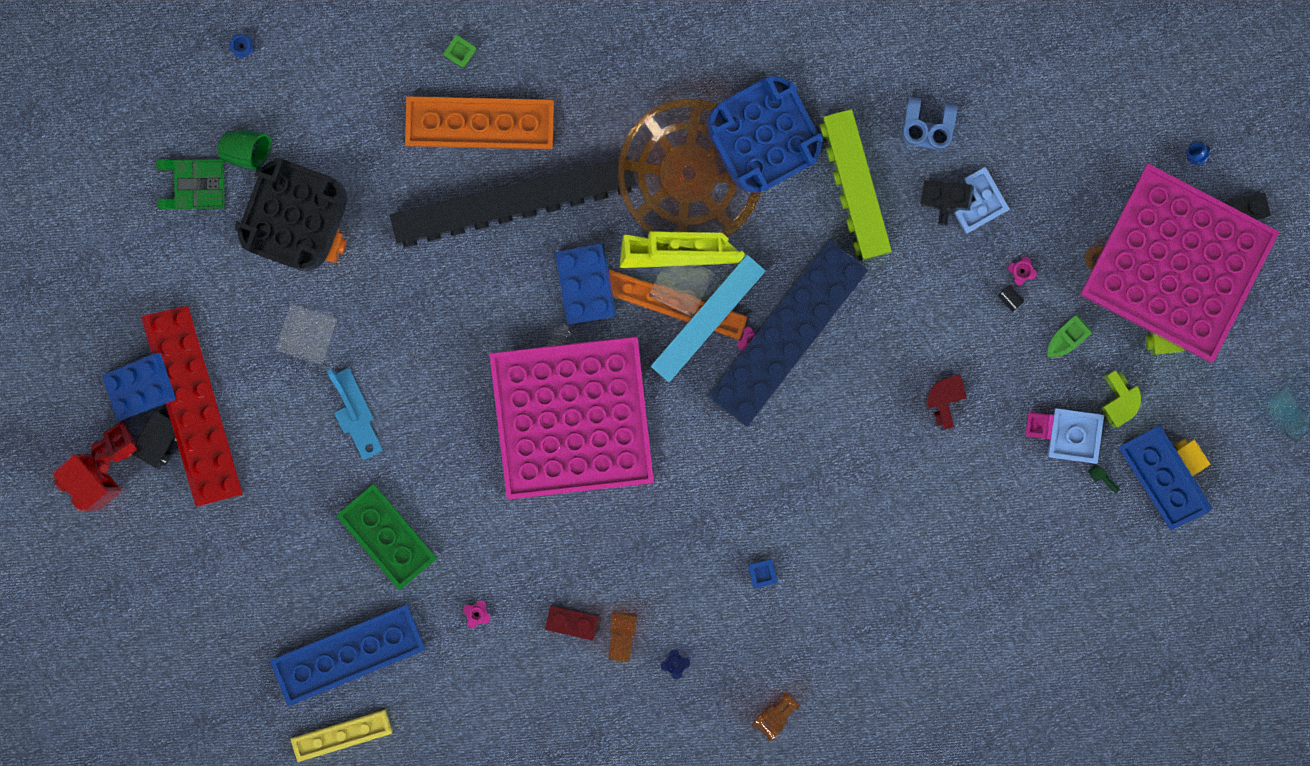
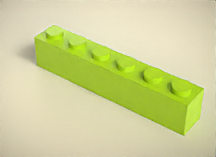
(856, 185)

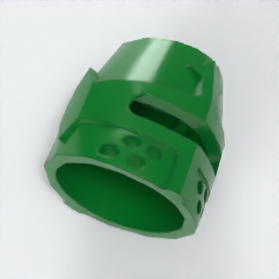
(238, 145)

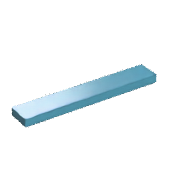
(708, 318)

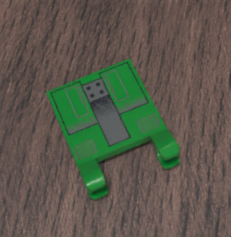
(196, 184)

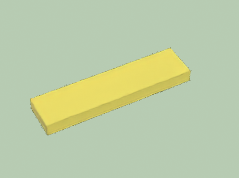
(341, 735)

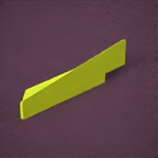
(677, 250)

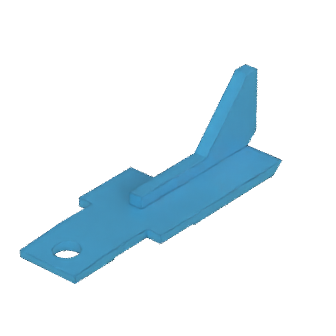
(356, 415)

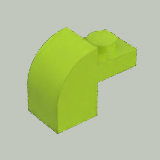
(1125, 403)

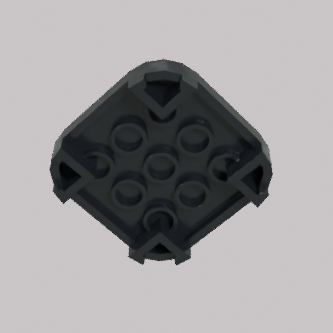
(292, 215)

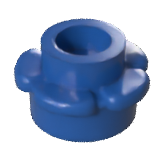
(241, 39)
(1198, 153)

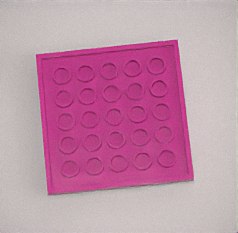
(1179, 263)
(571, 417)

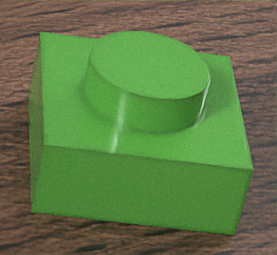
(459, 51)

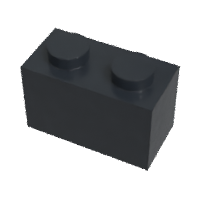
(156, 441)

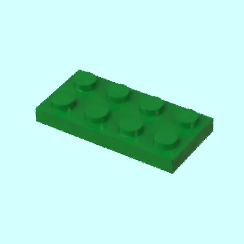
(386, 537)

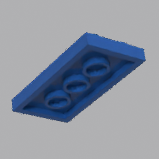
(1165, 477)

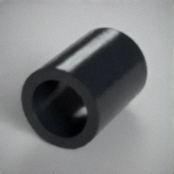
(1010, 298)

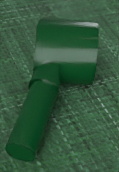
(1099, 473)

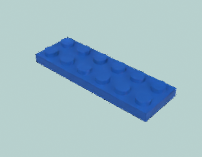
(347, 655)

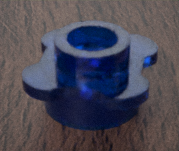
(675, 657)

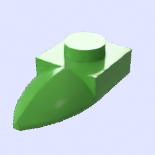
(1069, 337)

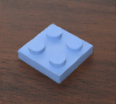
(1076, 436)

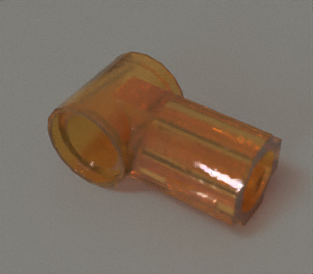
(622, 631)

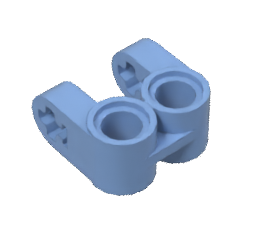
(927, 129)

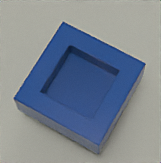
(762, 573)

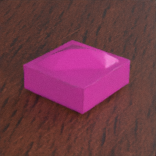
(1039, 425)

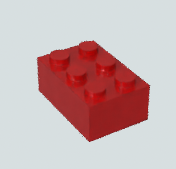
(85, 483)

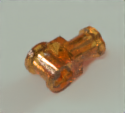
(774, 717)

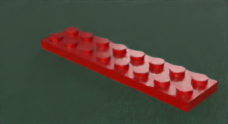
(195, 410)

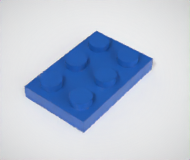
(585, 284)
(138, 387)

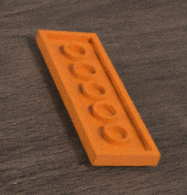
(479, 123)

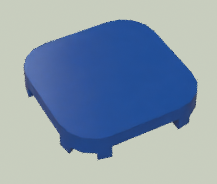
(764, 134)

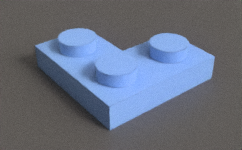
(987, 202)

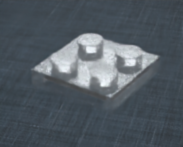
(682, 287)
(306, 334)

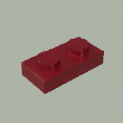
(571, 622)

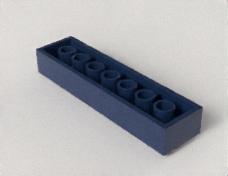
(787, 332)

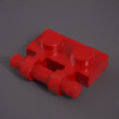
(115, 446)

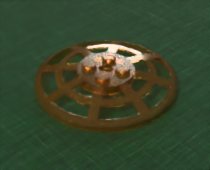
(671, 169)

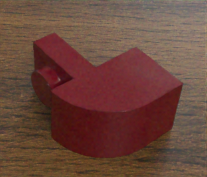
(942, 393)

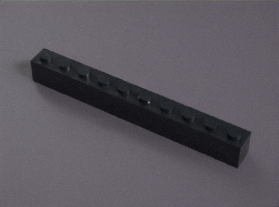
(509, 202)

